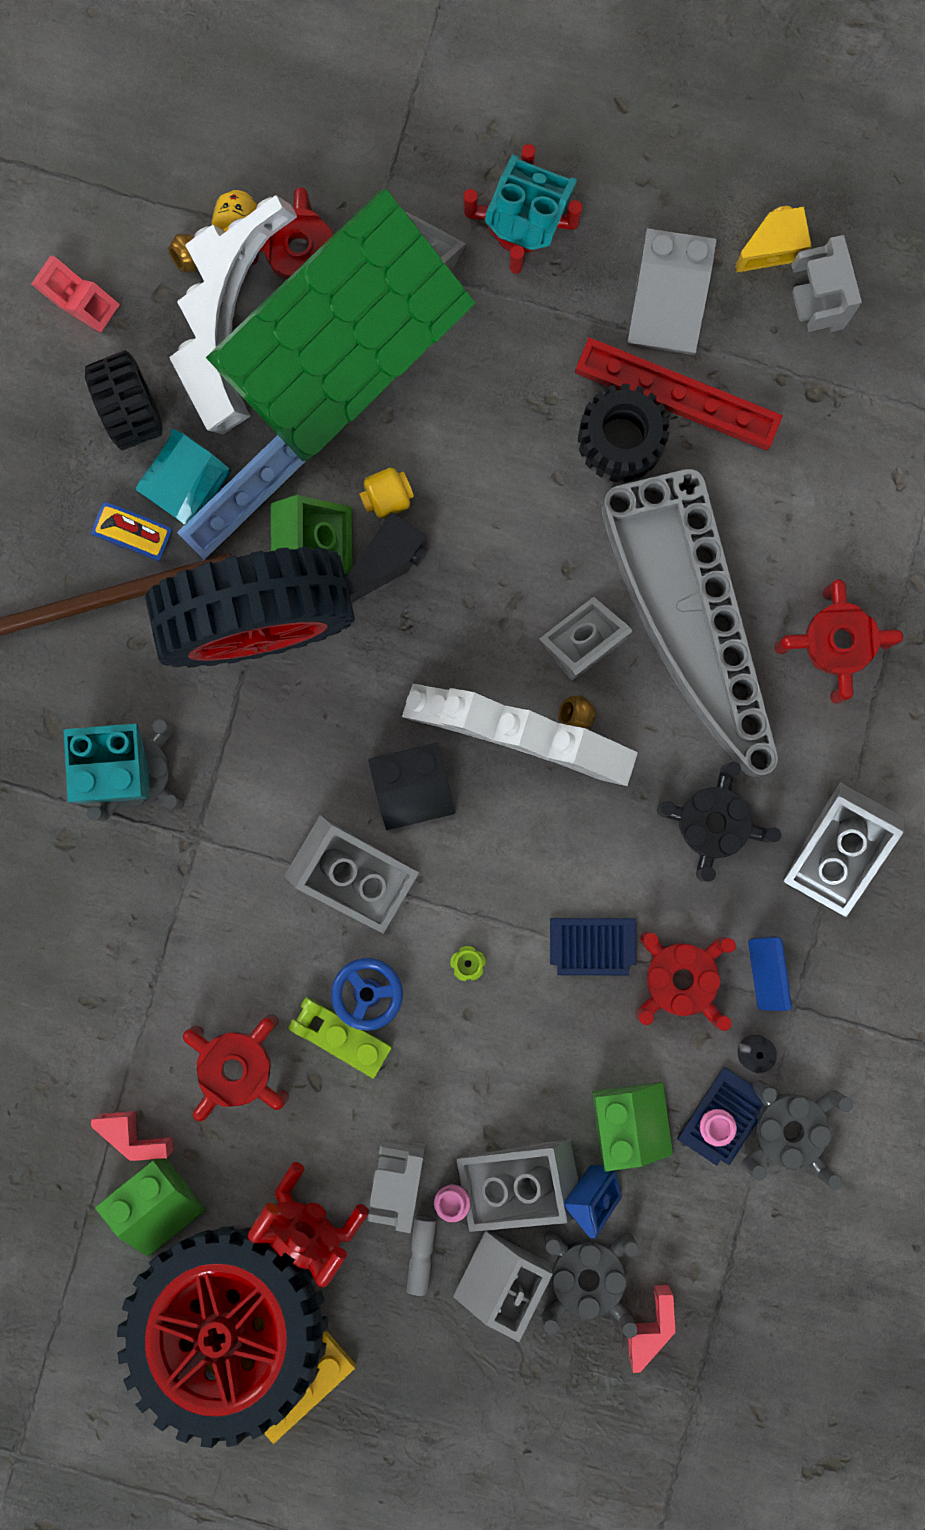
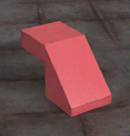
(75, 296)
(121, 1133)
(654, 1335)

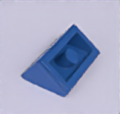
(770, 973)
(594, 1199)

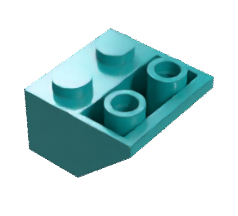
(105, 764)

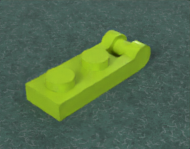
(348, 1044)

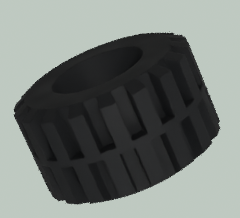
(123, 400)
(632, 407)

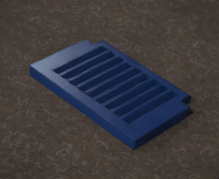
(593, 945)
(739, 1100)

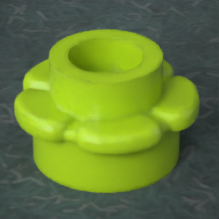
(458, 963)

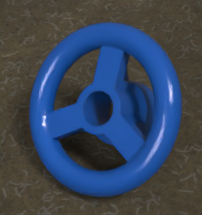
(393, 990)

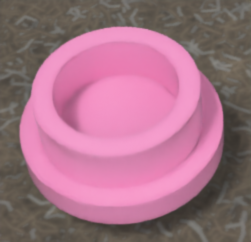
(718, 1127)
(452, 1203)

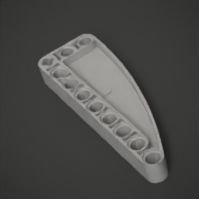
(668, 591)

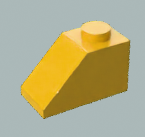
(776, 240)

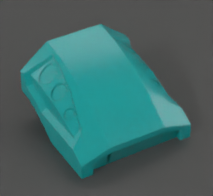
(528, 204)
(183, 477)

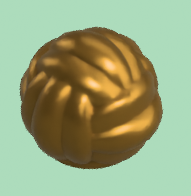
(180, 253)
(577, 712)

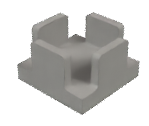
(833, 289)
(396, 1184)

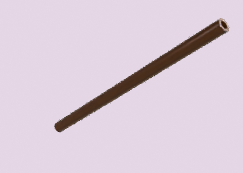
(90, 600)

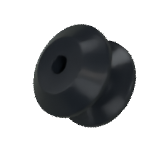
(757, 1053)

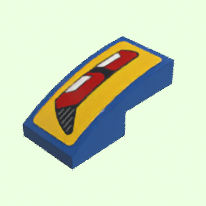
(131, 531)

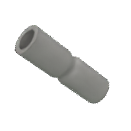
(420, 1260)

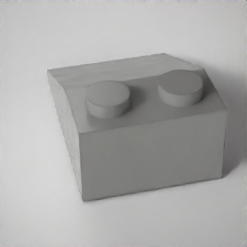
(671, 291)
(844, 849)
(350, 874)
(519, 1185)

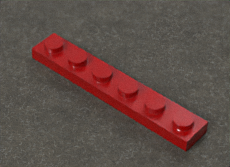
(680, 394)

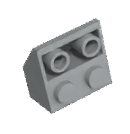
(503, 1285)

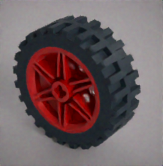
(249, 606)
(175, 1380)

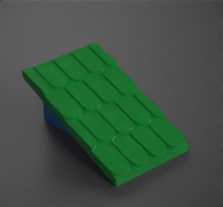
(342, 327)

